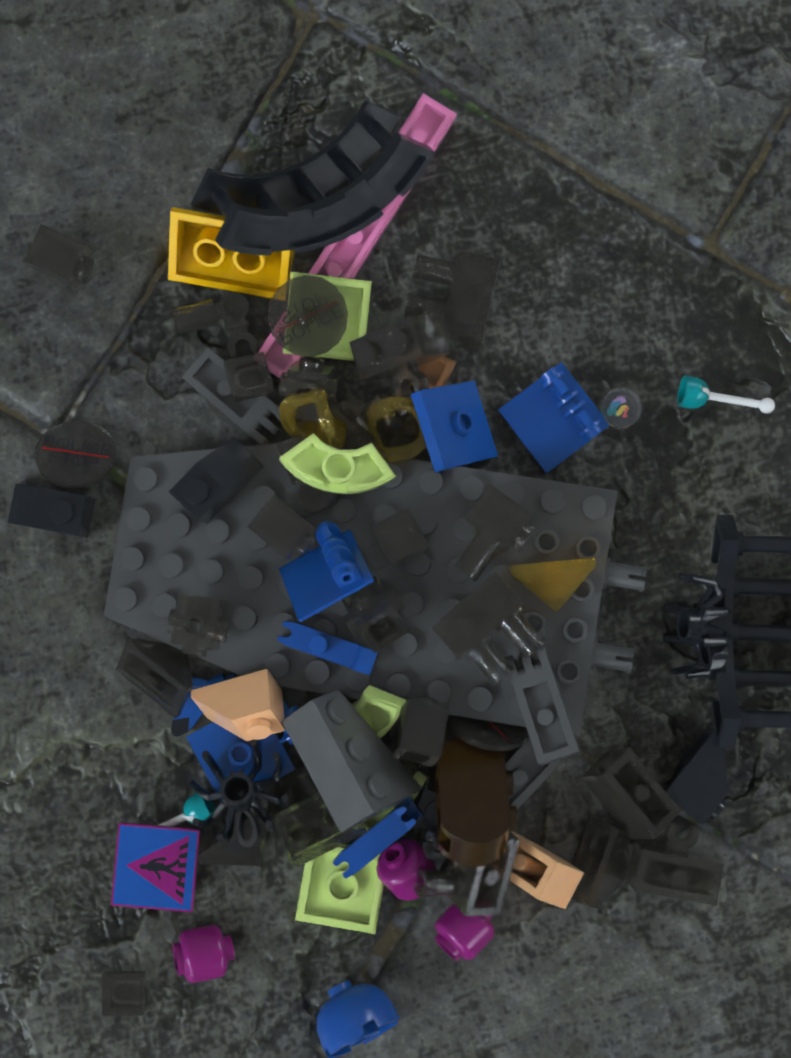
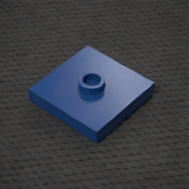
(454, 425)
(235, 753)

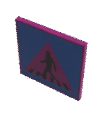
(155, 867)

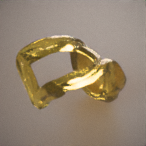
(383, 408)
(329, 428)

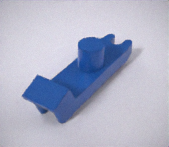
(329, 647)
(379, 837)

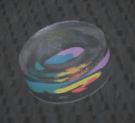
(621, 408)

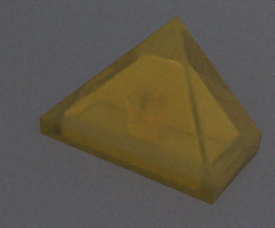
(553, 580)

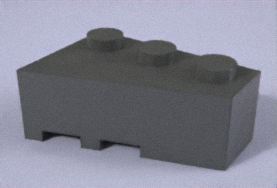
(347, 761)

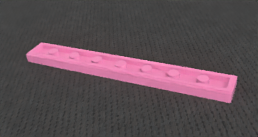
(344, 259)

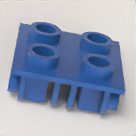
(553, 417)
(325, 572)

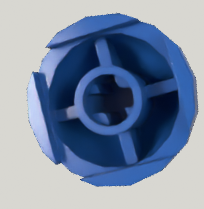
(354, 1017)

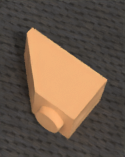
(244, 705)
(544, 873)

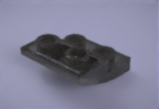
(306, 822)

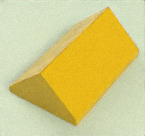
(202, 262)

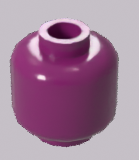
(399, 867)
(461, 934)
(202, 953)

